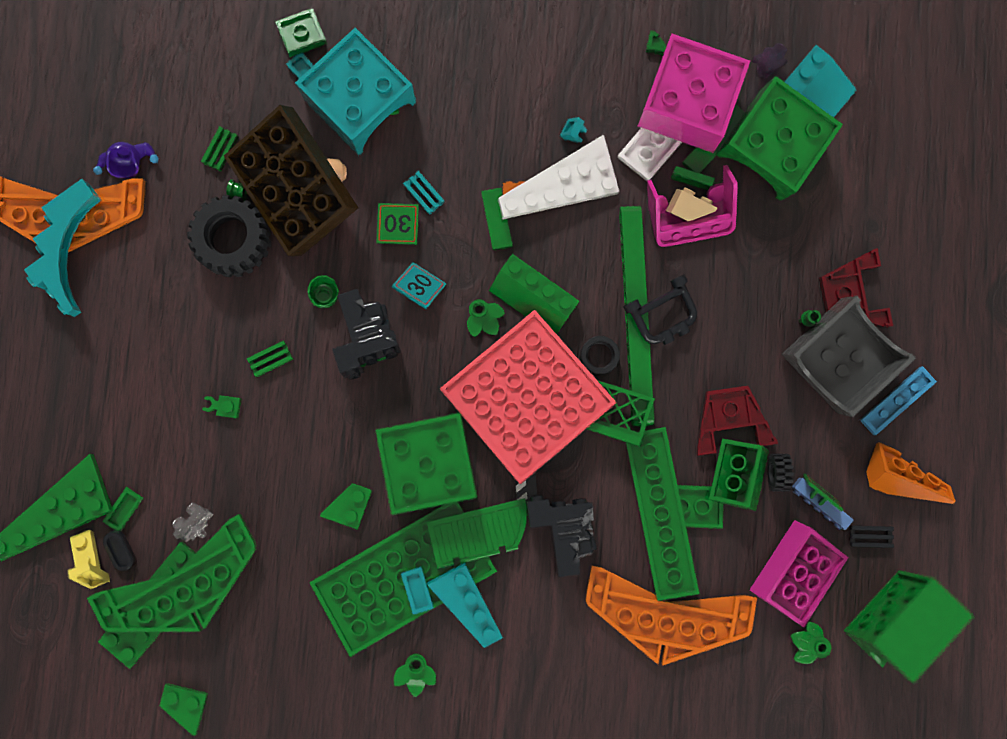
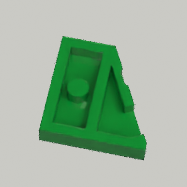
(349, 506)
(184, 706)

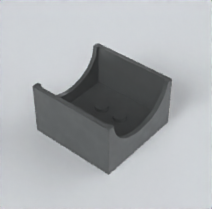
(846, 357)

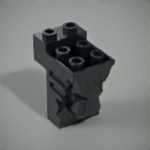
(369, 334)
(569, 530)

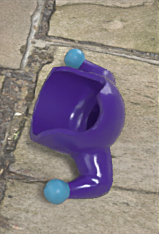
(124, 159)

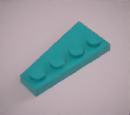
(464, 600)

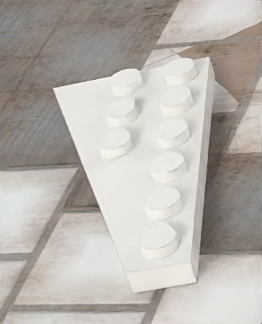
(572, 180)

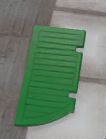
(478, 533)

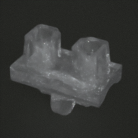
(194, 524)

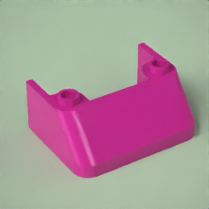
(672, 230)

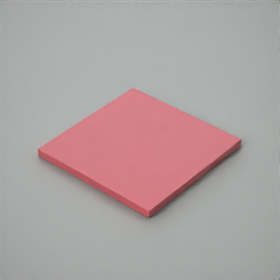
(527, 396)

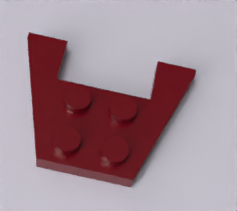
(848, 282)
(731, 410)

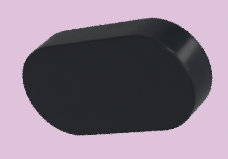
(119, 550)

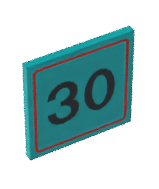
(419, 285)

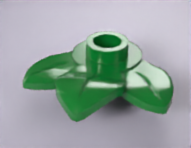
(486, 320)
(808, 644)
(415, 677)

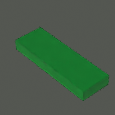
(497, 226)

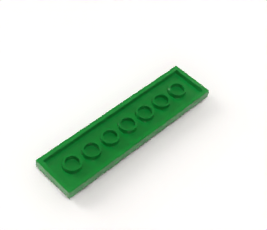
(662, 516)

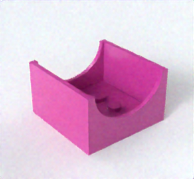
(694, 93)

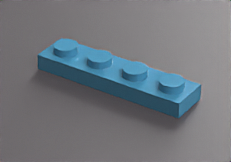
(898, 400)

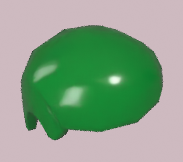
(323, 291)

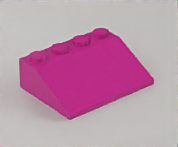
(799, 573)

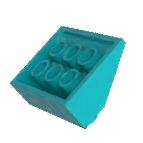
(821, 81)

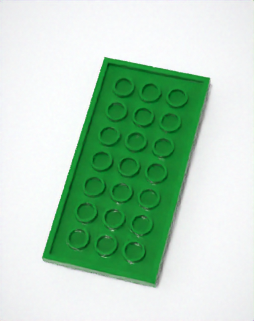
(367, 592)

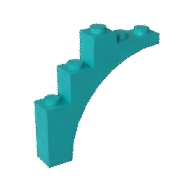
(53, 243)

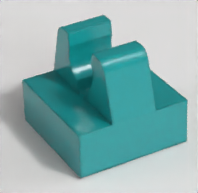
(572, 129)

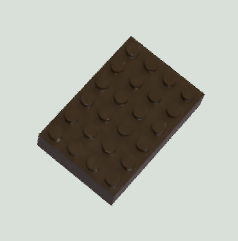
(290, 181)

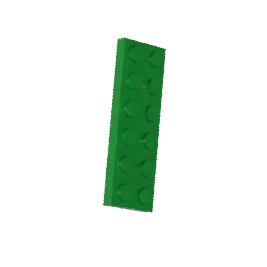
(130, 646)

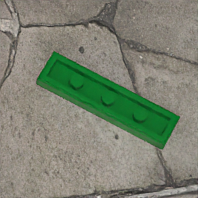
(701, 158)

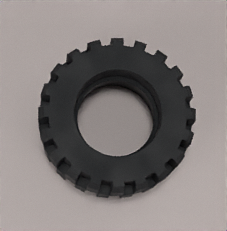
(211, 218)

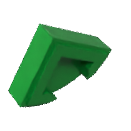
(655, 44)

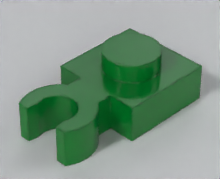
(225, 406)

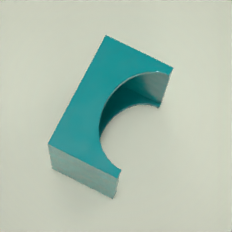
(355, 89)

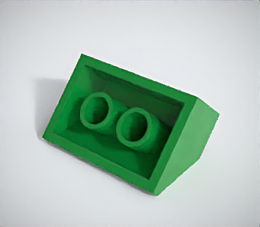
(739, 474)

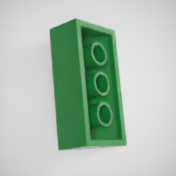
(529, 291)

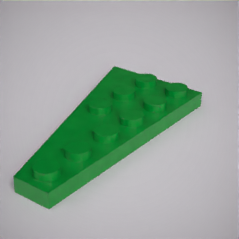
(65, 506)

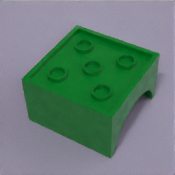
(781, 137)
(426, 463)
(908, 623)

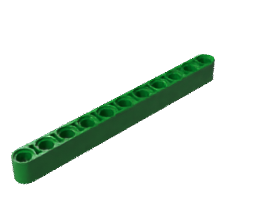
(635, 288)

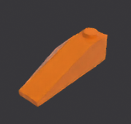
(900, 478)

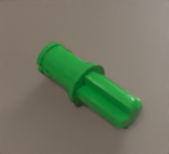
(810, 318)

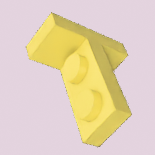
(86, 561)

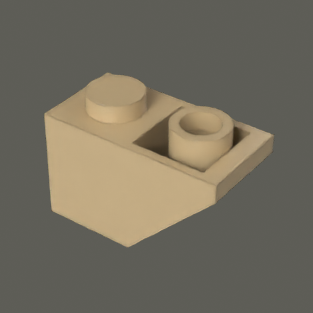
(688, 206)

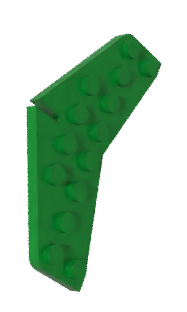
(197, 587)

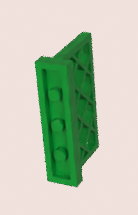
(615, 431)

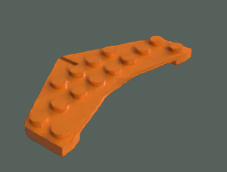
(118, 206)
(680, 626)

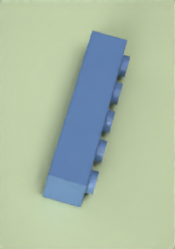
(830, 512)

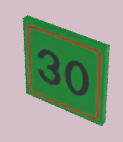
(397, 223)
(826, 495)

